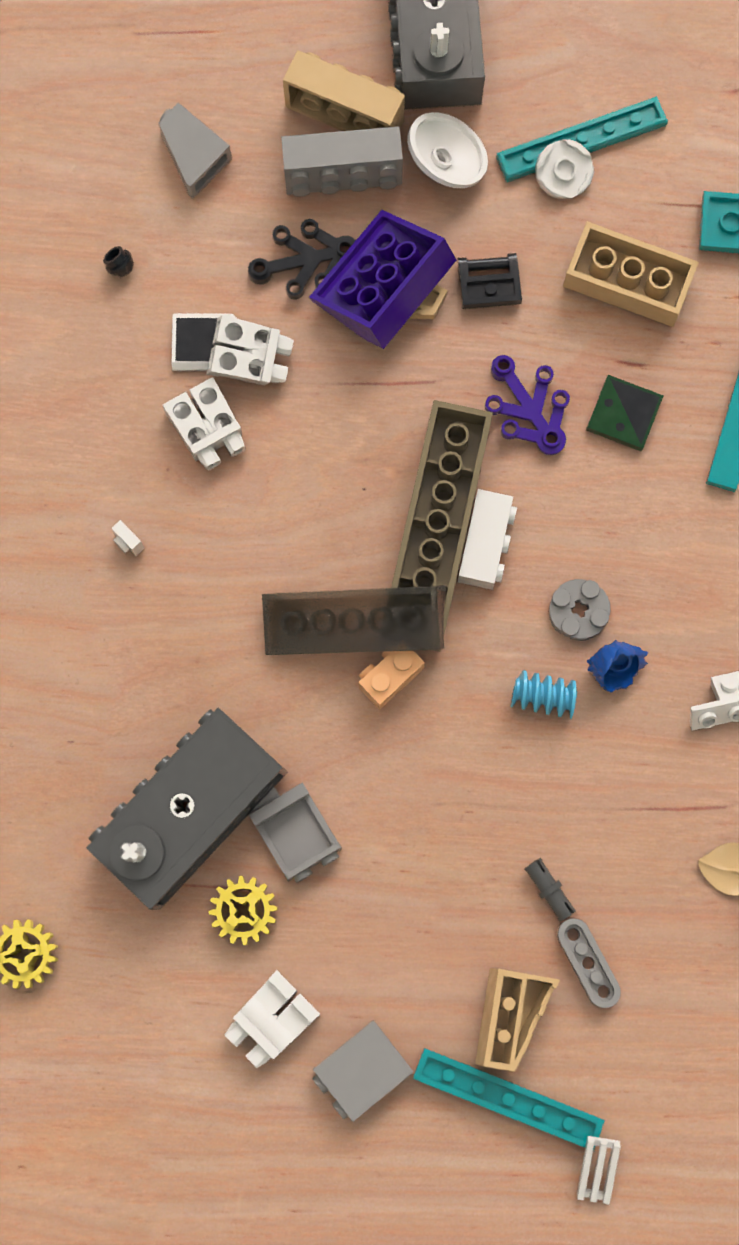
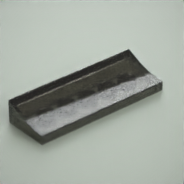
(354, 620)

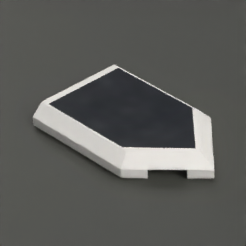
(193, 340)

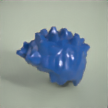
(617, 665)

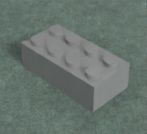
(342, 161)

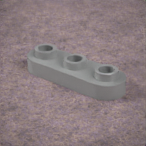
(599, 974)

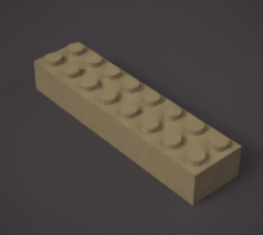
(442, 498)

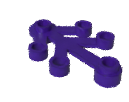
(529, 409)

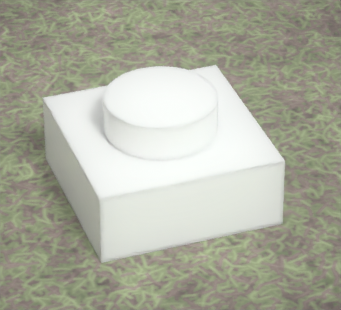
(126, 539)

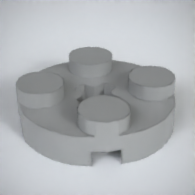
(570, 624)

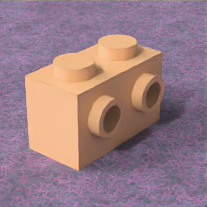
(390, 676)

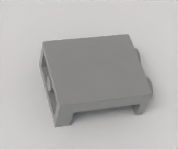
(296, 833)
(361, 1071)

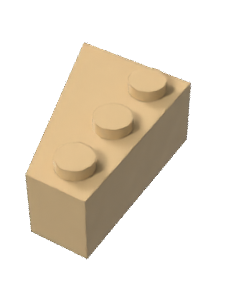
(510, 1016)

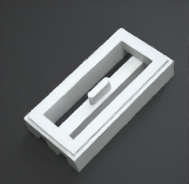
(595, 1193)

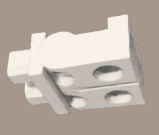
(256, 360)
(208, 433)
(262, 1023)

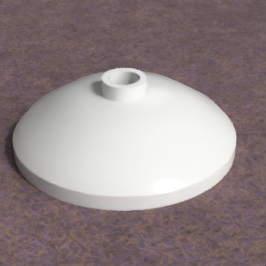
(447, 150)

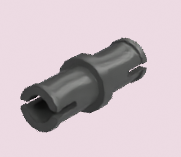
(550, 889)

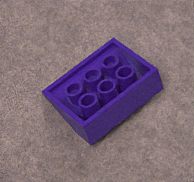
(384, 277)

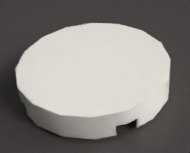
(564, 169)

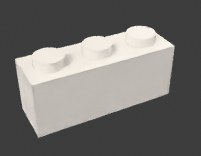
(487, 539)

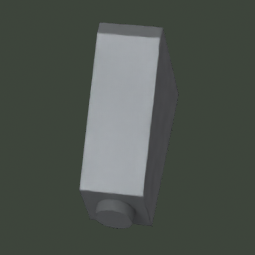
(193, 147)

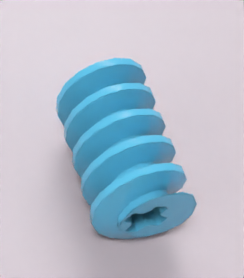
(544, 694)

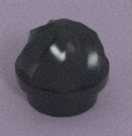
(118, 261)

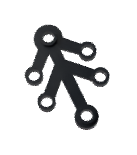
(308, 257)

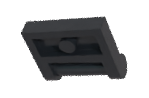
(489, 289)

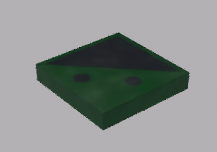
(624, 413)

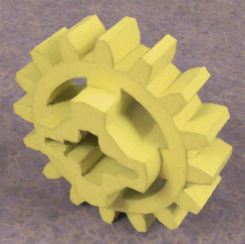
(253, 899)
(26, 968)

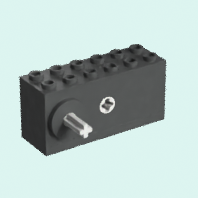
(437, 52)
(152, 839)

